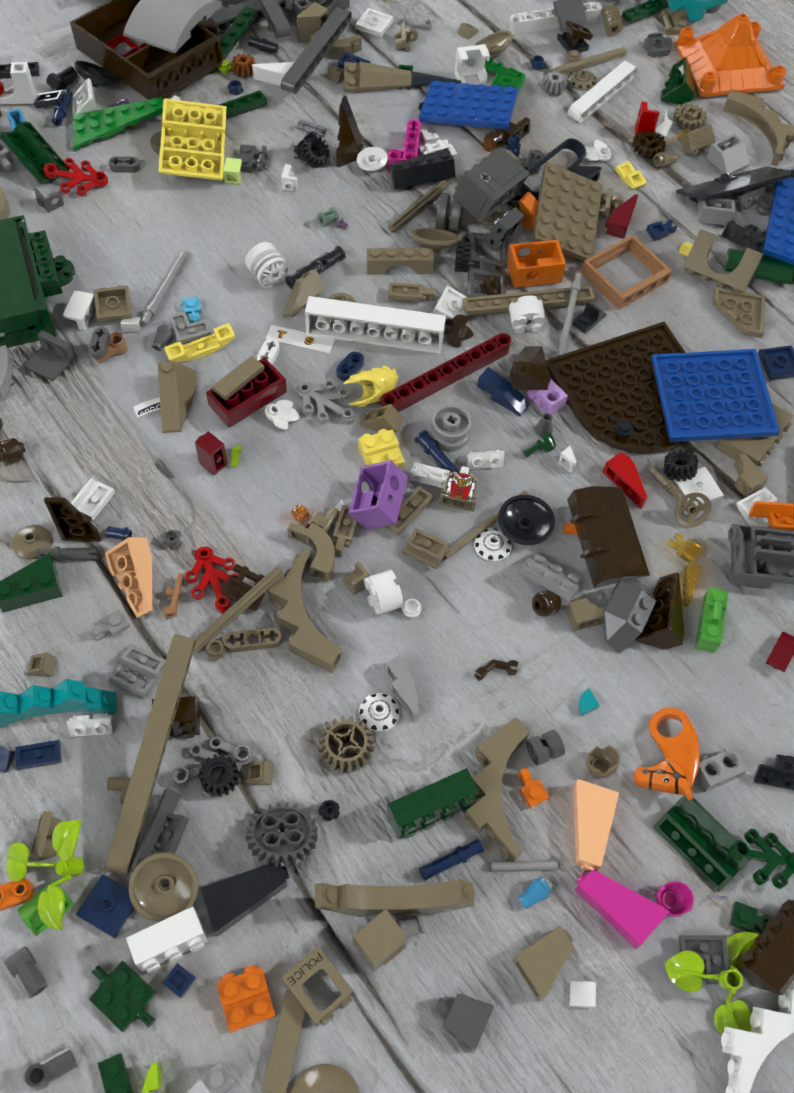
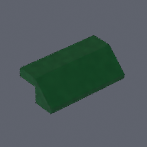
(32, 150)
(768, 268)
(700, 841)

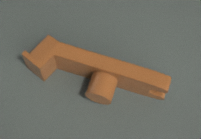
(175, 593)

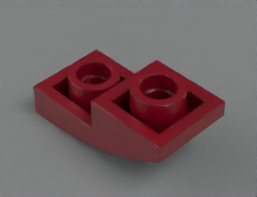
(782, 652)

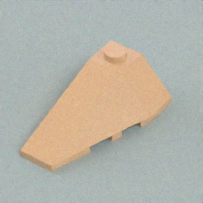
(133, 568)

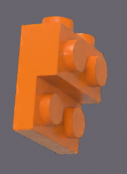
(245, 998)

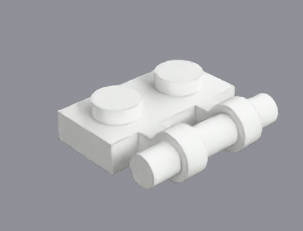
(438, 145)

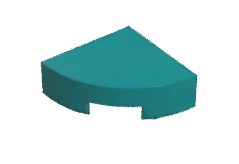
(587, 702)

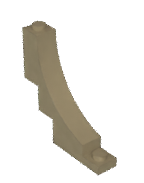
(397, 900)

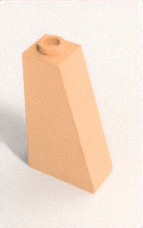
(593, 819)

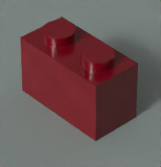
(211, 453)

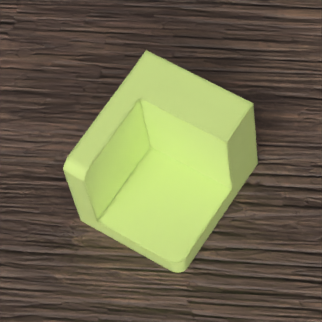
(232, 171)

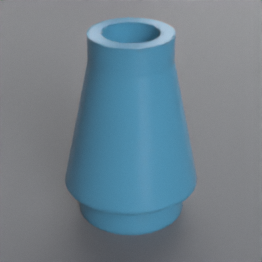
(536, 892)

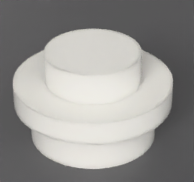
(411, 608)

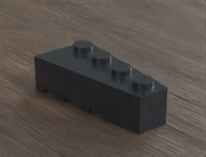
(423, 169)

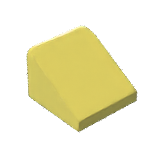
(685, 248)

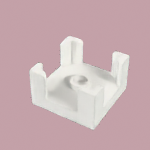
(471, 61)

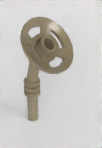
(688, 505)

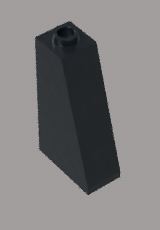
(241, 894)

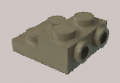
(113, 303)

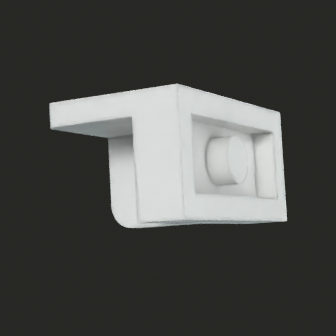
(80, 308)

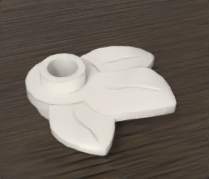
(598, 152)
(282, 413)

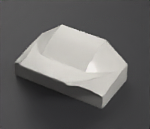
(664, 127)

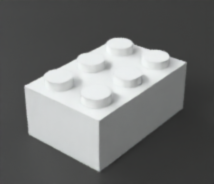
(167, 940)

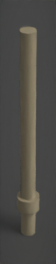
(474, 533)

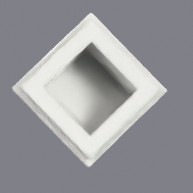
(131, 324)
(567, 460)
(582, 994)

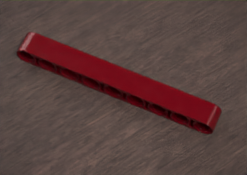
(448, 373)

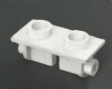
(486, 459)
(429, 475)
(85, 726)

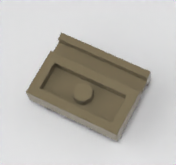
(426, 548)

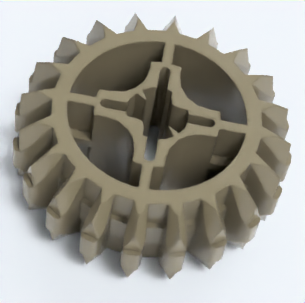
(332, 735)

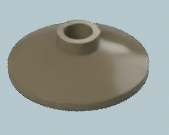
(27, 548)

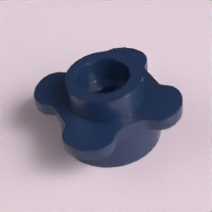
(537, 62)
(235, 87)

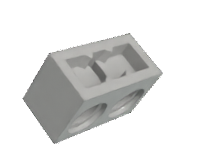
(721, 773)

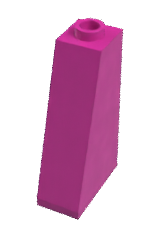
(621, 907)

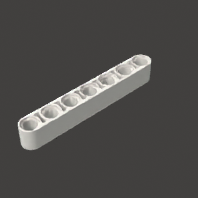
(546, 19)
(602, 91)

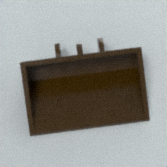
(607, 535)

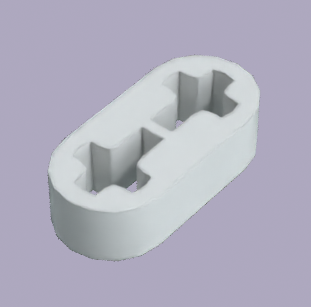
(272, 354)

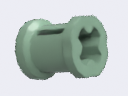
(328, 216)

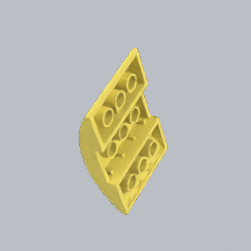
(192, 139)

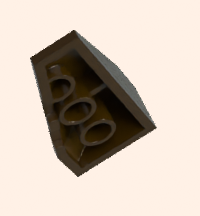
(530, 370)
(665, 624)

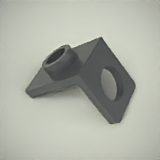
(46, 202)

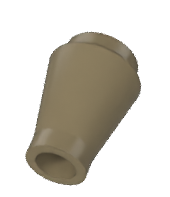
(663, 159)

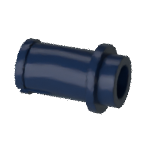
(118, 533)

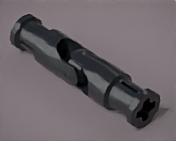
(327, 259)

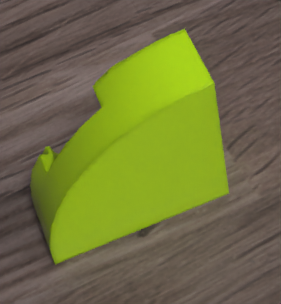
(236, 450)

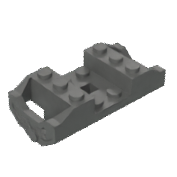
(767, 555)

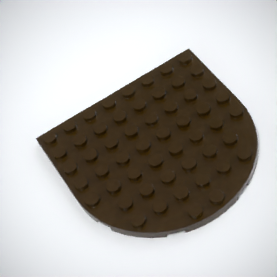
(617, 384)

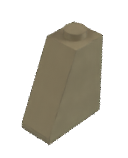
(544, 960)

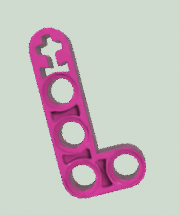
(410, 146)

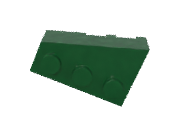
(30, 585)

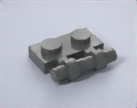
(248, 154)

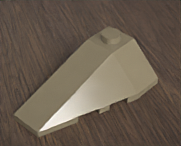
(176, 391)

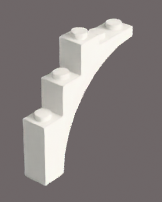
(751, 1048)

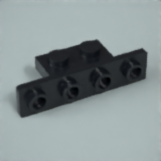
(746, 236)
(778, 776)

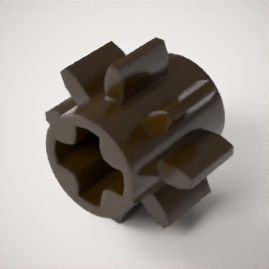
(490, 285)

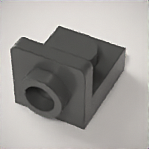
(533, 157)

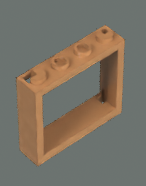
(643, 254)

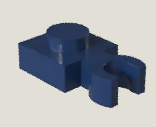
(514, 144)
(659, 230)

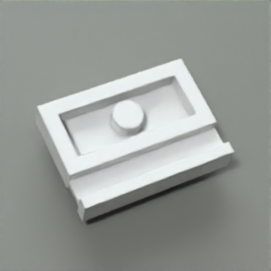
(93, 498)

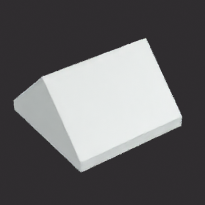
(84, 99)

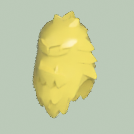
(374, 384)

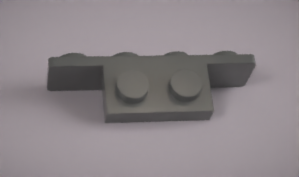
(164, 829)

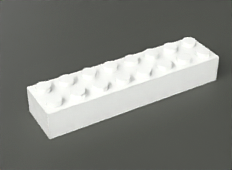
(374, 324)

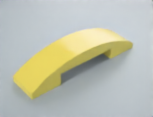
(202, 347)

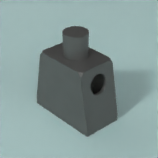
(465, 1019)

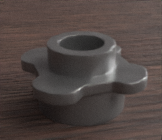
(171, 534)

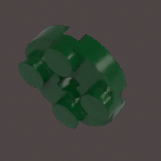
(66, 270)

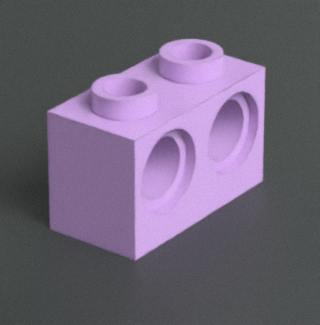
(549, 400)

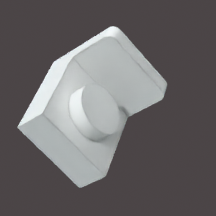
(288, 180)

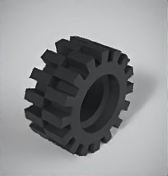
(309, 156)
(462, 256)
(680, 465)
(222, 787)

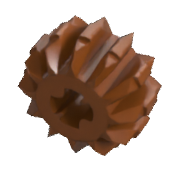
(242, 65)

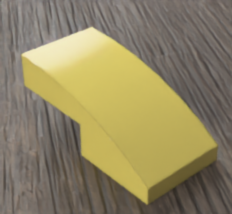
(631, 177)

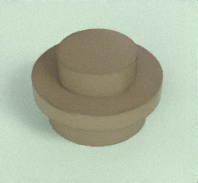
(573, 56)
(215, 649)

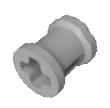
(412, 926)

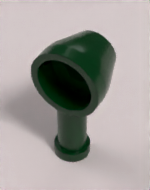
(545, 443)

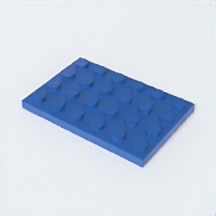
(469, 105)

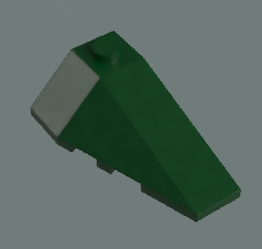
(680, 85)

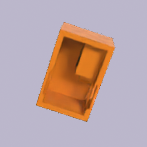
(536, 267)

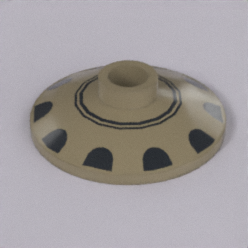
(582, 80)

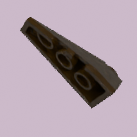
(348, 136)
(70, 521)

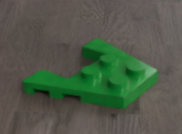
(504, 76)

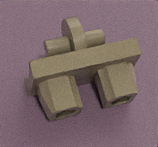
(404, 37)
(609, 203)

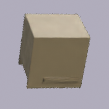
(380, 940)

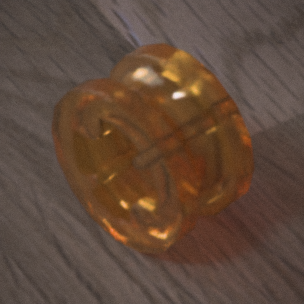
(300, 513)

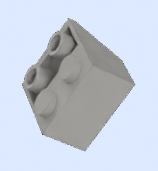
(729, 154)
(716, 211)

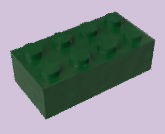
(432, 804)

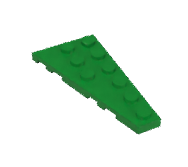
(112, 120)

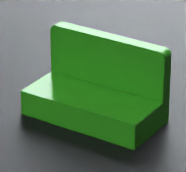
(30, 914)

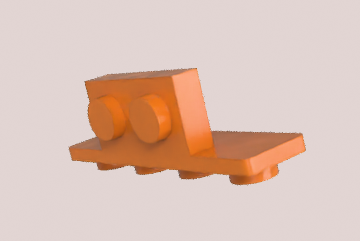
(778, 514)

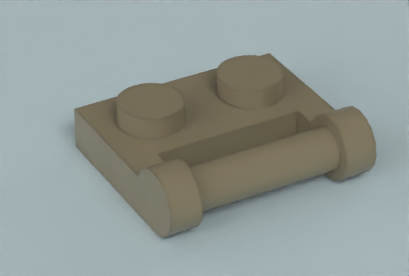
(677, 19)

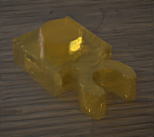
(687, 550)

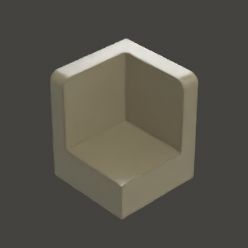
(354, 580)

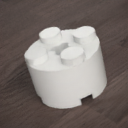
(527, 314)
(383, 592)

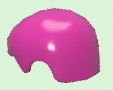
(675, 898)

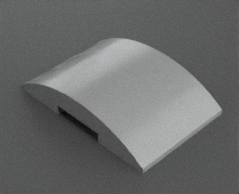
(167, 22)

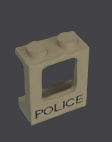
(303, 971)

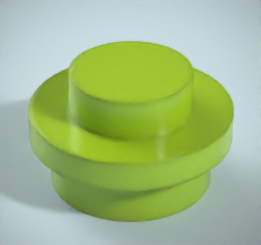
(225, 67)

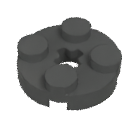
(657, 45)

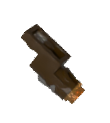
(500, 136)

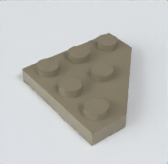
(742, 309)

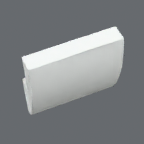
(745, 505)

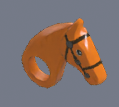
(681, 753)

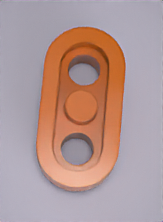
(11, 898)

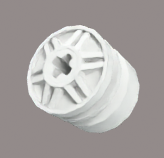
(267, 265)

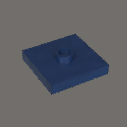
(778, 361)
(107, 906)

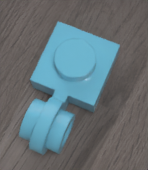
(192, 308)

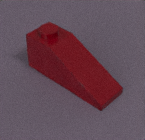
(620, 218)

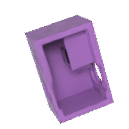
(385, 494)

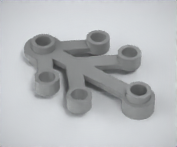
(325, 400)
(203, 753)

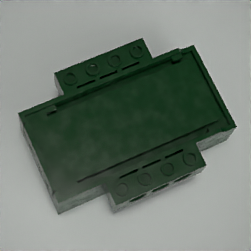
(26, 281)

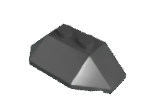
(627, 613)

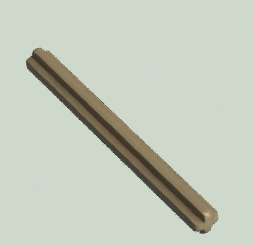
(590, 61)
(417, 206)
(238, 608)

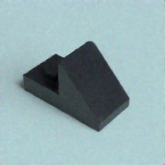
(589, 318)

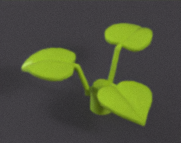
(50, 902)
(686, 972)

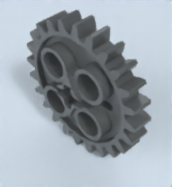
(281, 834)

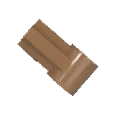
(116, 346)

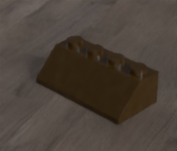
(771, 957)

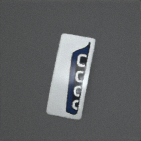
(147, 407)

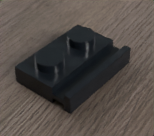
(581, 45)

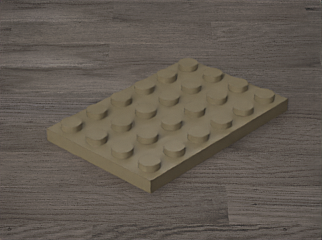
(568, 211)

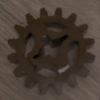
(648, 143)

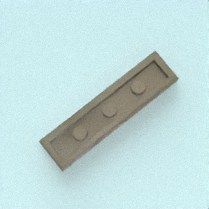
(284, 1045)

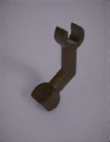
(481, 672)

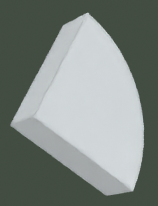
(428, 137)

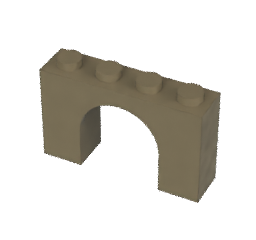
(737, 279)
(753, 448)

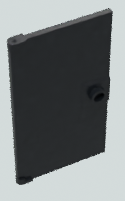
(733, 183)

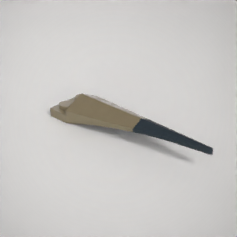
(369, 77)

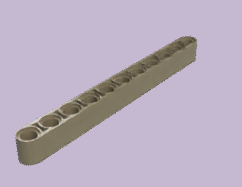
(150, 755)

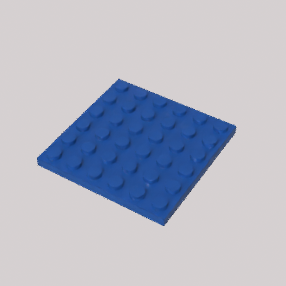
(714, 395)

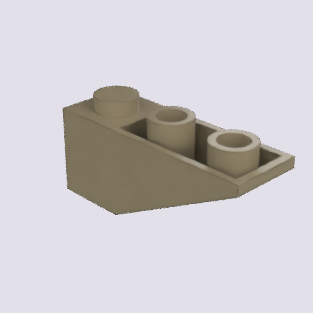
(307, 285)

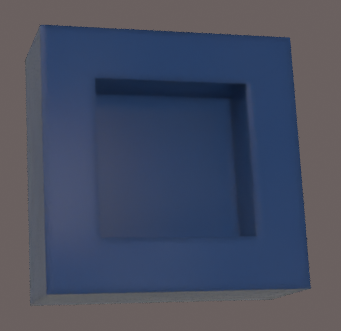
(179, 980)

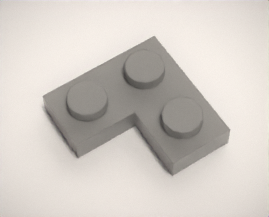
(188, 332)

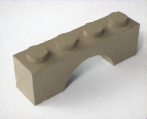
(381, 259)

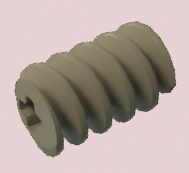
(612, 20)

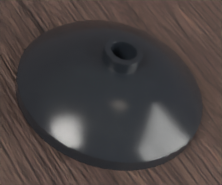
(98, 75)
(526, 511)

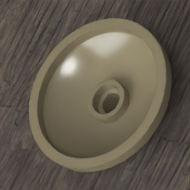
(497, 42)
(435, 238)
(159, 900)
(325, 1079)

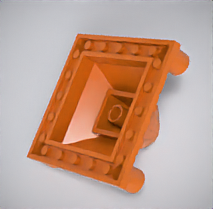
(729, 59)

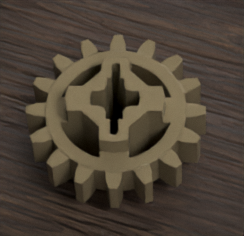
(690, 116)

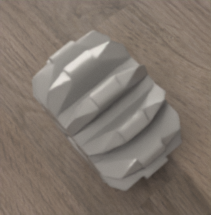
(554, 83)

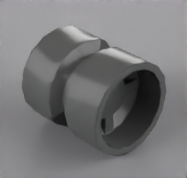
(546, 747)

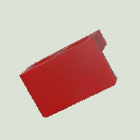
(646, 119)

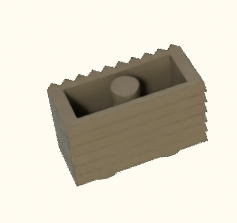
(697, 139)

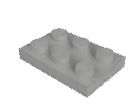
(551, 576)

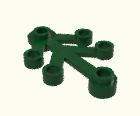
(740, 851)

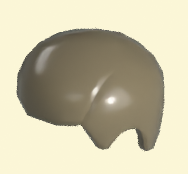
(603, 761)

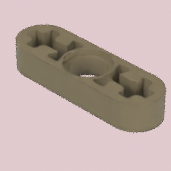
(238, 647)

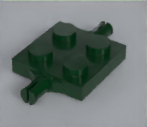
(123, 996)

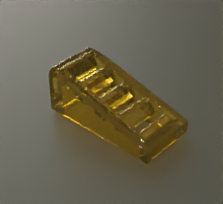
(689, 581)

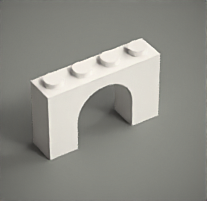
(23, 89)

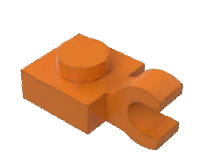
(533, 791)

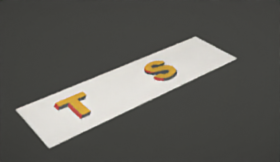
(300, 339)

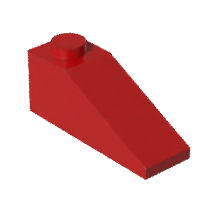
(624, 474)

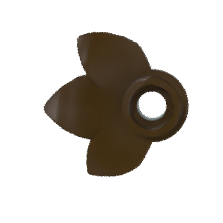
(459, 330)

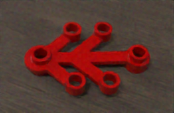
(78, 176)
(211, 575)

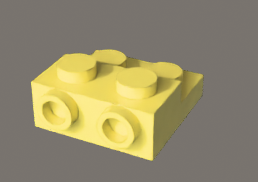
(380, 448)

